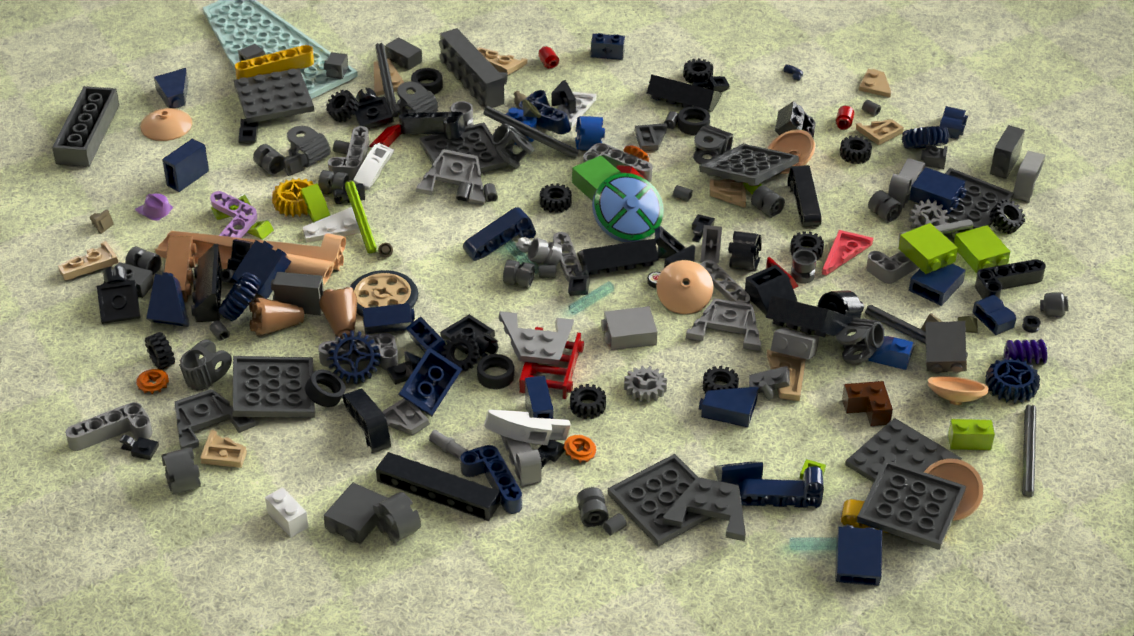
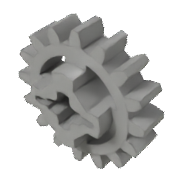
(920, 215)
(645, 384)

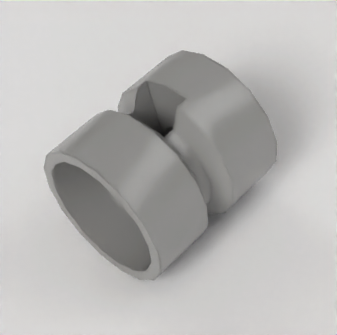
(467, 110)
(541, 251)

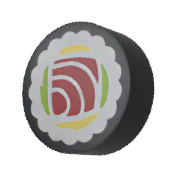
(652, 279)

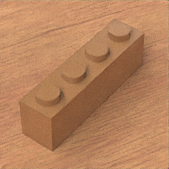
(180, 261)

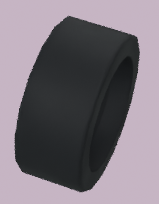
(428, 74)
(692, 113)
(499, 381)
(320, 396)

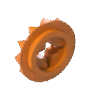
(637, 152)
(157, 375)
(577, 441)

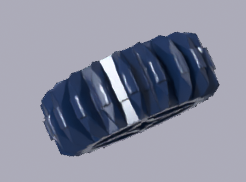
(925, 136)
(239, 296)
(352, 340)
(1012, 380)

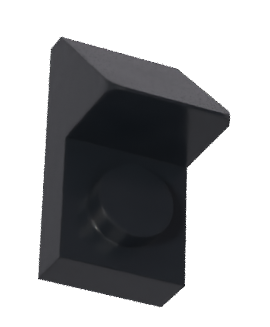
(564, 96)
(666, 243)
(401, 372)

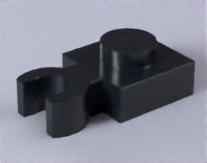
(343, 196)
(580, 283)

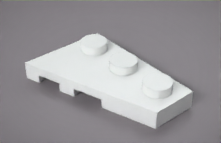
(583, 102)
(340, 224)

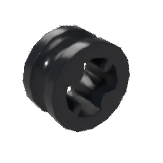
(1031, 324)

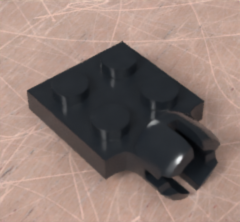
(372, 110)
(117, 296)
(476, 330)

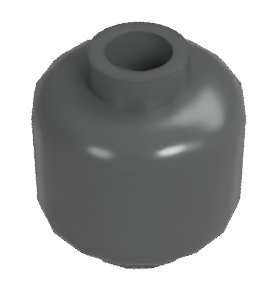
(1054, 304)

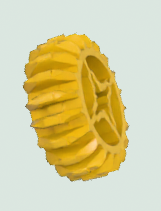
(288, 198)

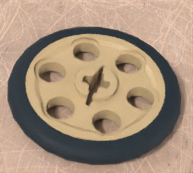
(382, 293)

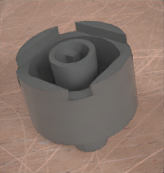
(180, 470)
(397, 517)

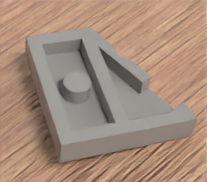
(405, 417)

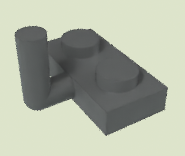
(770, 380)

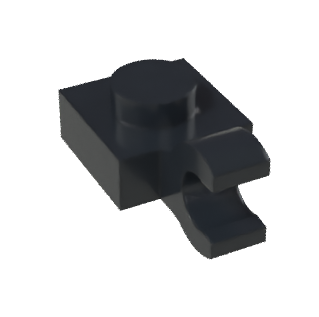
(698, 225)
(141, 448)
(550, 452)

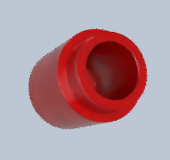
(548, 57)
(844, 117)

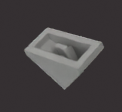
(711, 243)

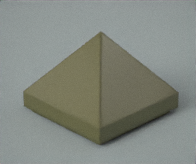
(530, 110)
(970, 323)

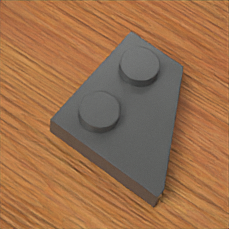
(650, 136)

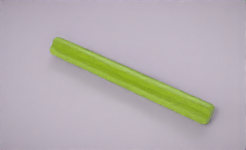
(361, 217)

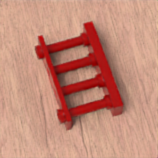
(567, 386)

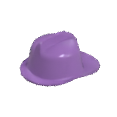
(155, 207)

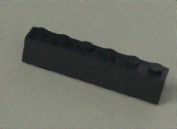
(438, 486)

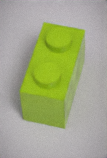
(971, 434)

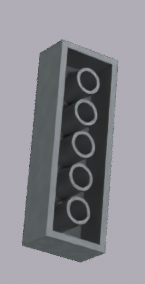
(471, 68)
(86, 126)

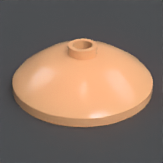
(166, 124)
(797, 143)
(681, 297)
(957, 389)
(964, 474)

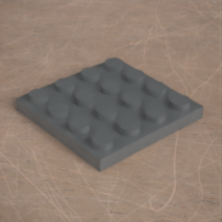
(273, 95)
(474, 141)
(749, 164)
(978, 200)
(272, 386)
(899, 445)
(652, 493)
(911, 504)

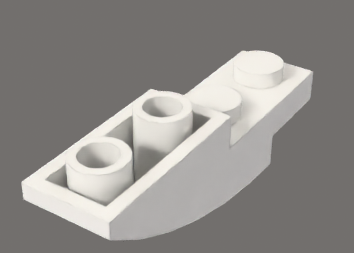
(373, 165)
(521, 427)

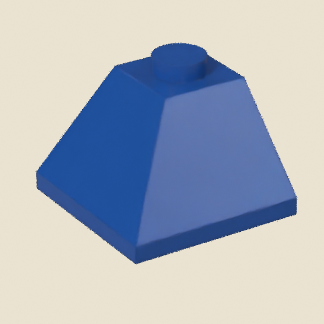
(894, 352)

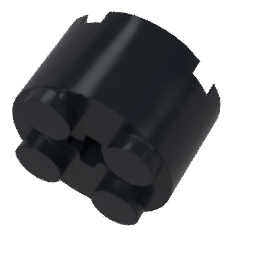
(745, 250)
(842, 302)

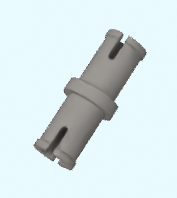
(447, 444)

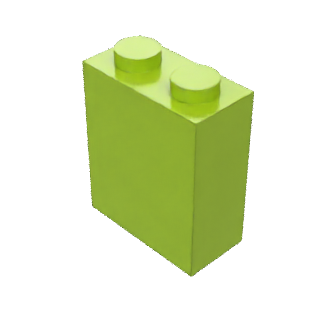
(928, 248)
(981, 248)

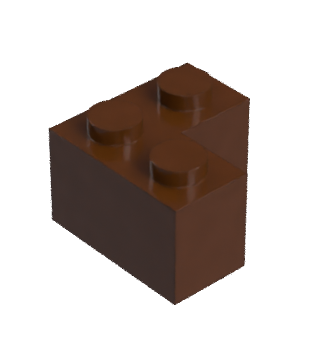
(868, 398)

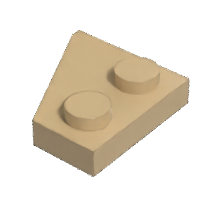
(875, 83)
(880, 130)
(728, 191)
(222, 451)

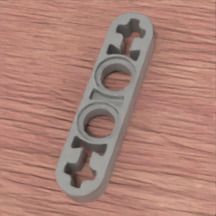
(567, 257)
(727, 283)

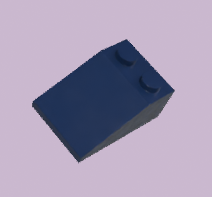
(430, 381)

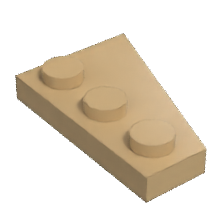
(503, 63)
(395, 77)
(92, 261)
(796, 367)

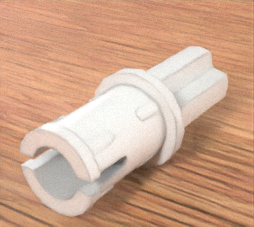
(523, 244)

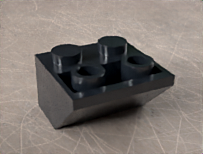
(794, 118)
(769, 283)

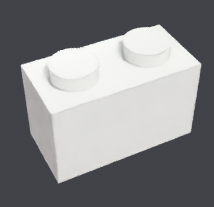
(286, 512)

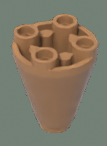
(340, 310)
(273, 316)

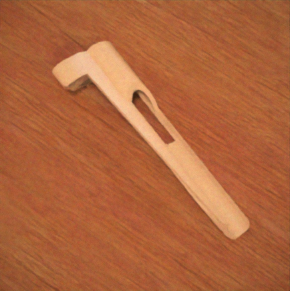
(303, 258)

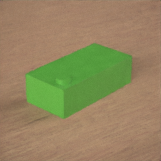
(591, 174)

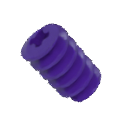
(1026, 350)

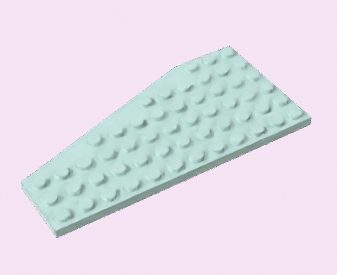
(249, 22)

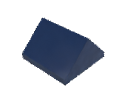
(736, 472)

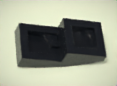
(715, 83)
(248, 132)
(239, 251)

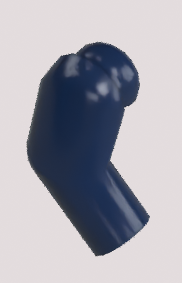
(797, 73)

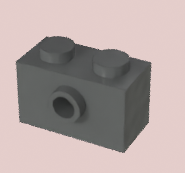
(143, 278)

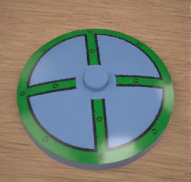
(627, 207)

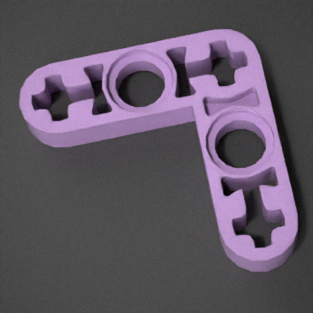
(238, 215)

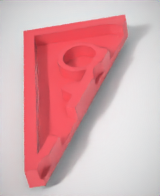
(845, 248)

